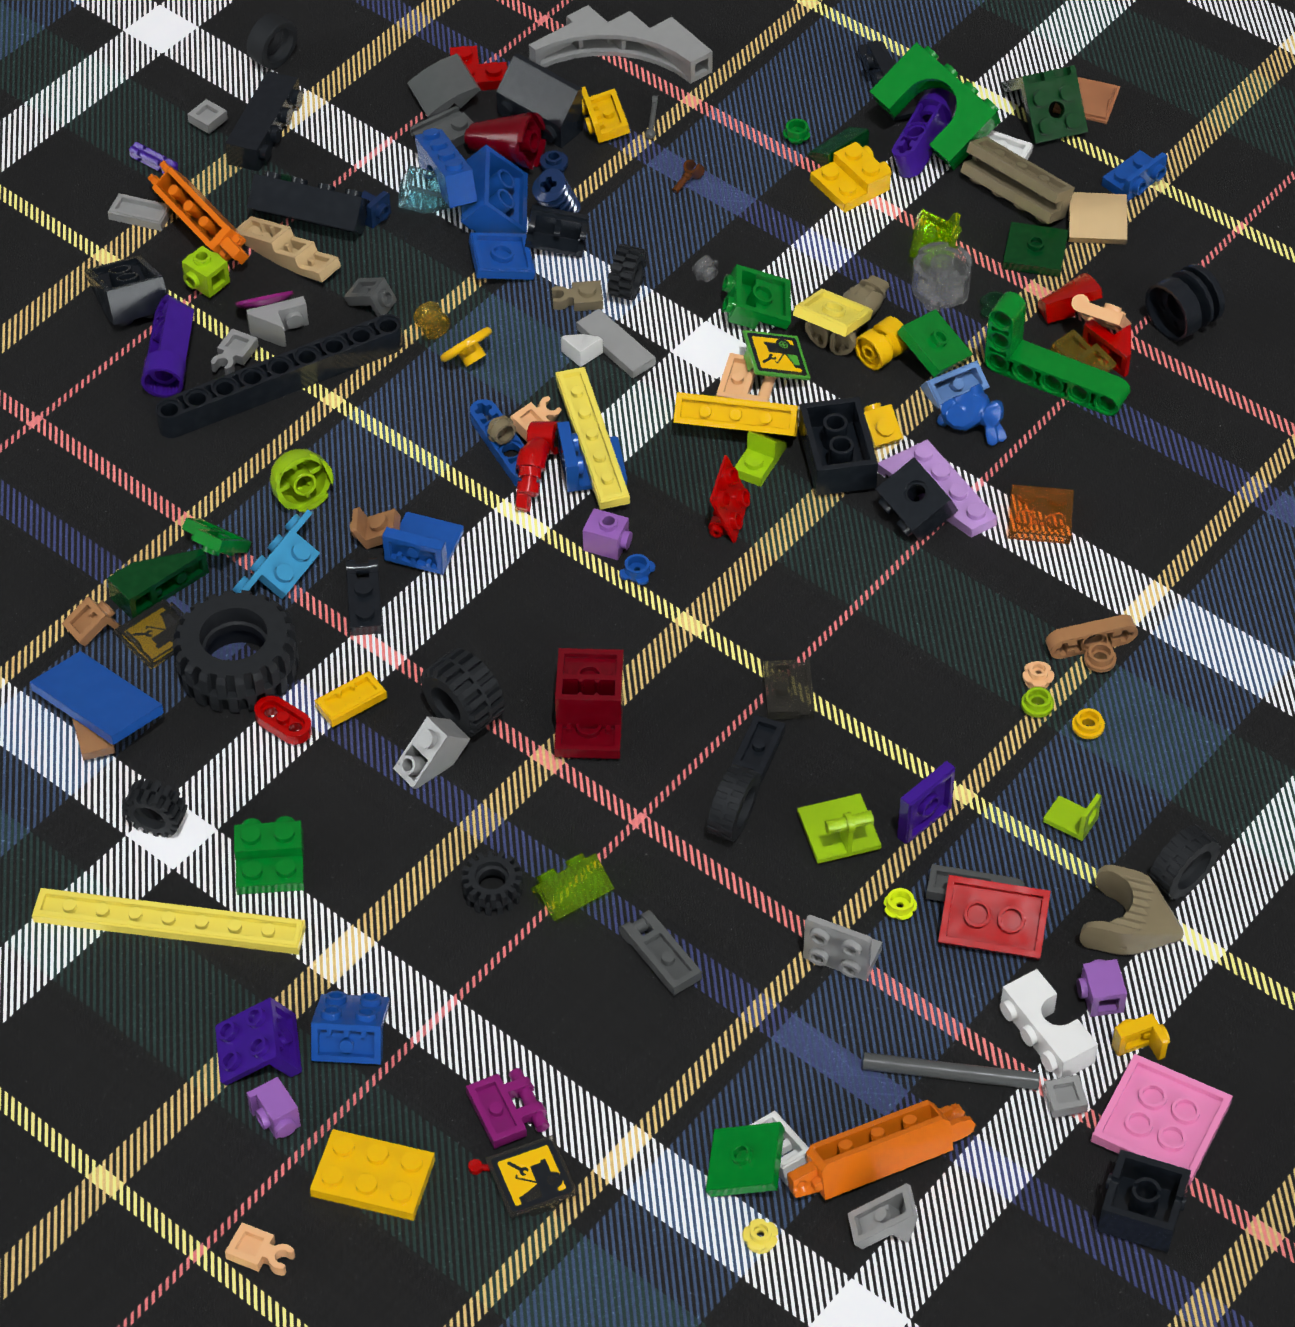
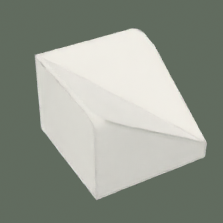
(581, 347)

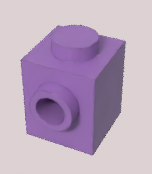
(606, 534)
(1102, 987)

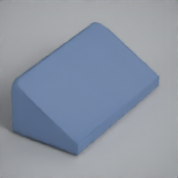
(954, 383)

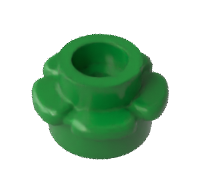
(796, 131)

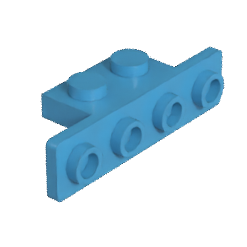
(286, 562)

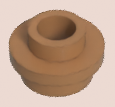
(1100, 657)

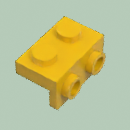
(605, 115)

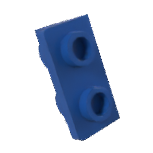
(1135, 174)

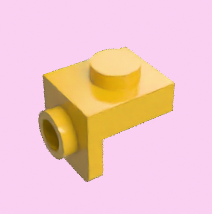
(882, 424)
(1139, 1033)

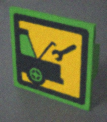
(775, 355)

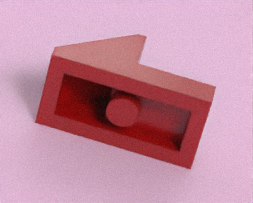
(1116, 346)

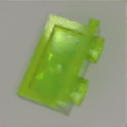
(932, 229)
(574, 886)

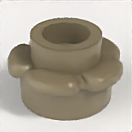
(501, 430)

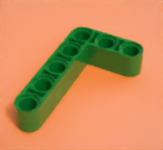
(1045, 369)

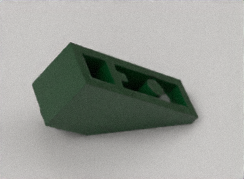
(155, 579)

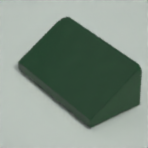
(824, 153)

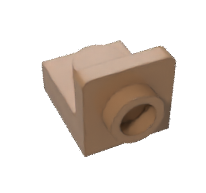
(370, 529)
(89, 620)

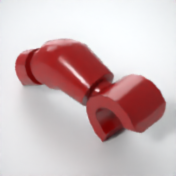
(532, 461)

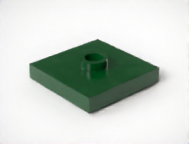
(1035, 249)

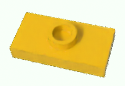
(350, 699)

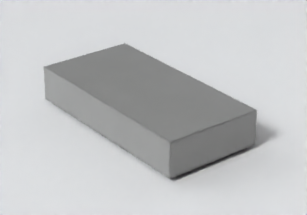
(139, 212)

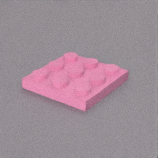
(1162, 1115)

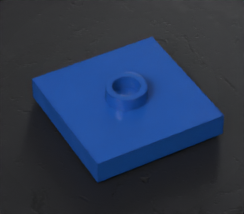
(501, 256)

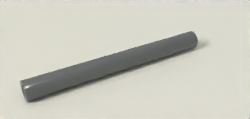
(951, 1071)

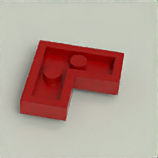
(486, 74)

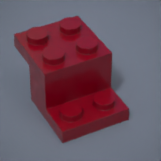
(589, 703)

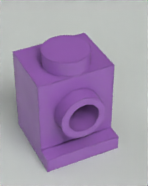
(274, 1108)

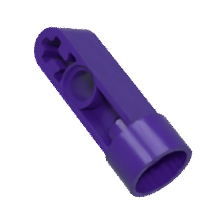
(930, 117)
(168, 348)

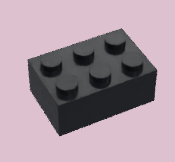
(838, 446)

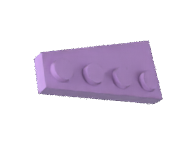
(972, 514)

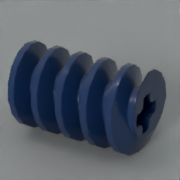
(554, 191)

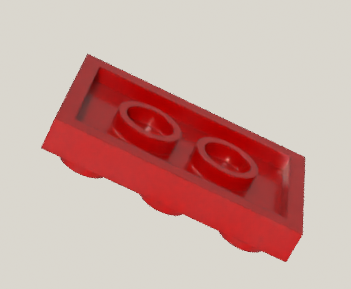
(994, 917)

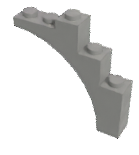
(625, 36)

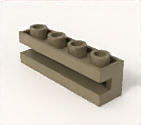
(1017, 180)

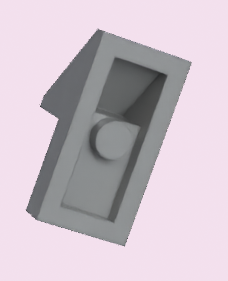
(273, 320)
(884, 1216)

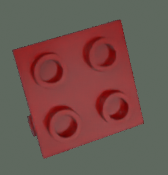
(729, 502)

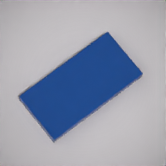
(96, 697)

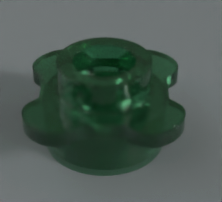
(989, 301)

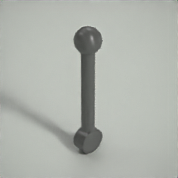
(650, 133)

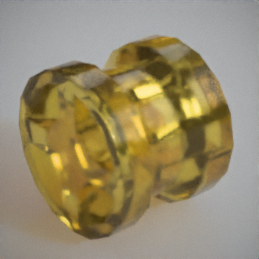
(431, 320)

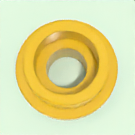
(1091, 718)

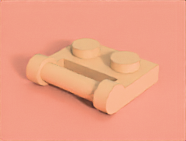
(1107, 316)
(738, 381)

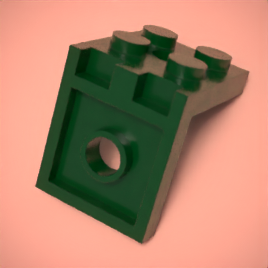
(1039, 92)

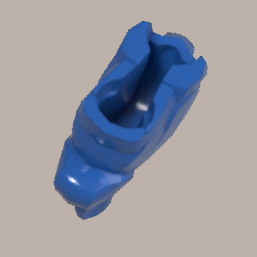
(971, 410)

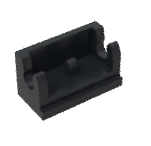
(557, 230)

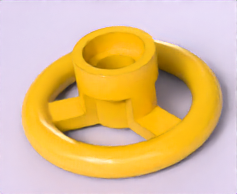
(468, 349)

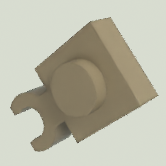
(582, 295)

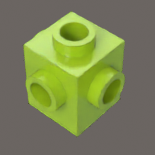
(205, 271)

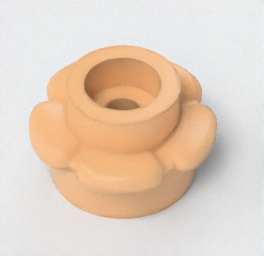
(1033, 679)

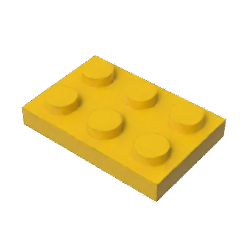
(372, 1174)

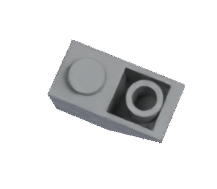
(431, 751)

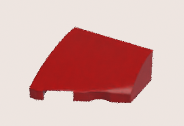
(1058, 304)

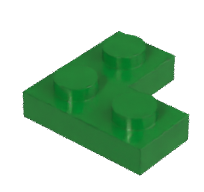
(214, 538)

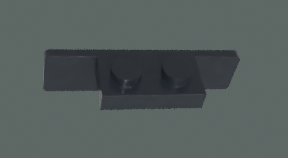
(877, 63)

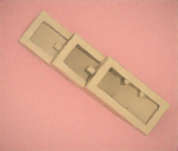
(283, 248)

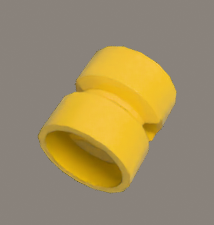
(880, 344)

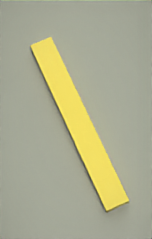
(169, 921)

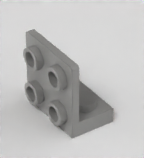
(840, 948)

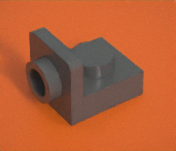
(371, 292)

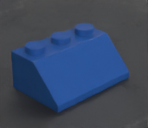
(500, 195)

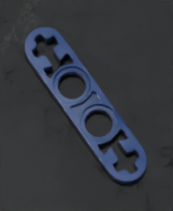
(479, 421)

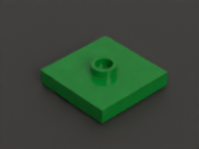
(934, 343)
(745, 1159)

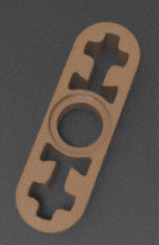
(1073, 639)

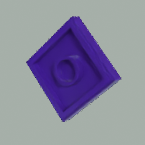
(926, 802)

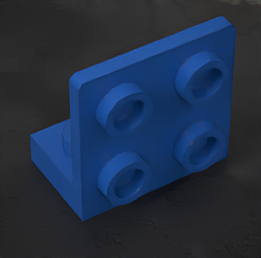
(572, 462)
(422, 542)
(349, 1028)

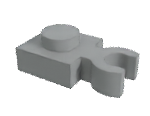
(234, 349)

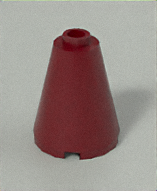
(511, 136)

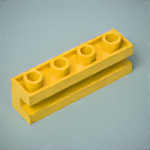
(736, 414)

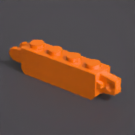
(199, 214)
(879, 1149)

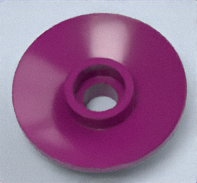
(264, 300)

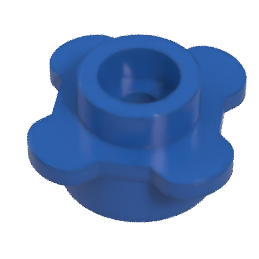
(637, 569)

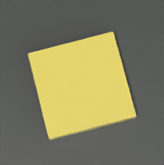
(833, 312)

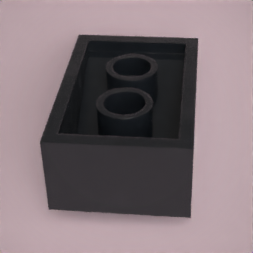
(127, 289)

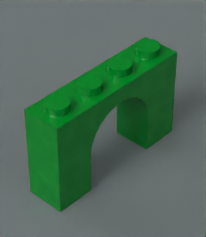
(922, 71)

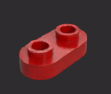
(287, 724)

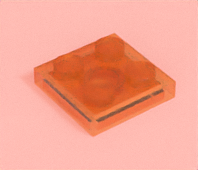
(1040, 514)

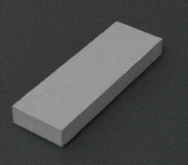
(617, 343)

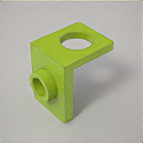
(1072, 817)

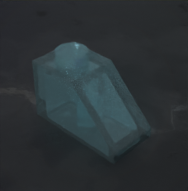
(420, 191)

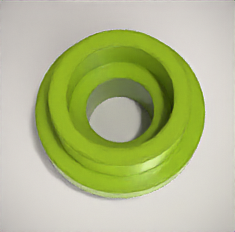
(1037, 696)

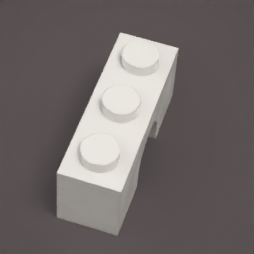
(1061, 1047)

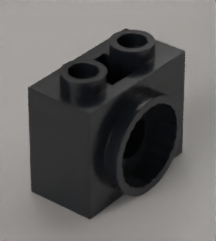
(920, 516)

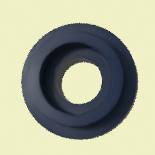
(554, 159)

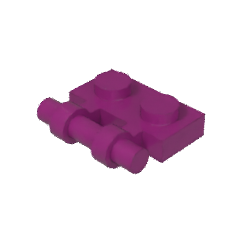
(497, 1111)

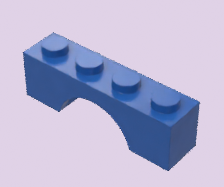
(451, 169)

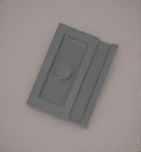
(450, 121)

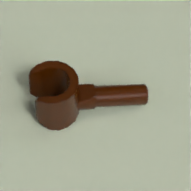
(689, 173)

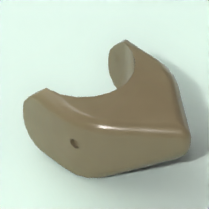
(1147, 918)

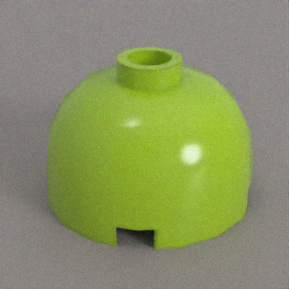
(301, 479)

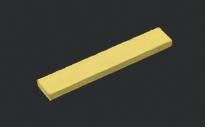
(593, 438)

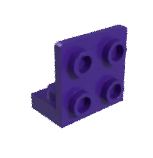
(256, 1039)

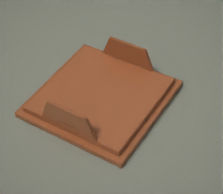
(1097, 99)

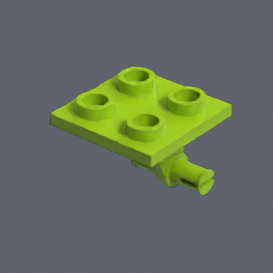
(839, 828)

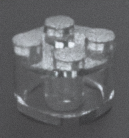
(941, 275)

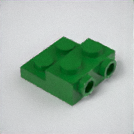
(756, 298)
(269, 856)

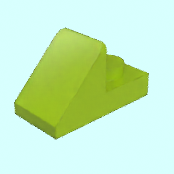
(759, 457)

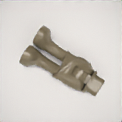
(867, 292)

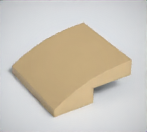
(1098, 218)

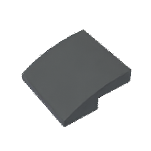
(443, 85)

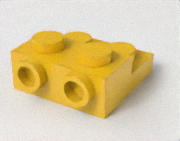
(852, 177)

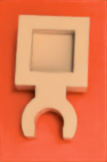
(530, 413)
(256, 1247)

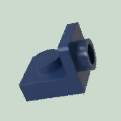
(377, 209)

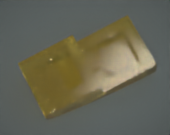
(1077, 348)

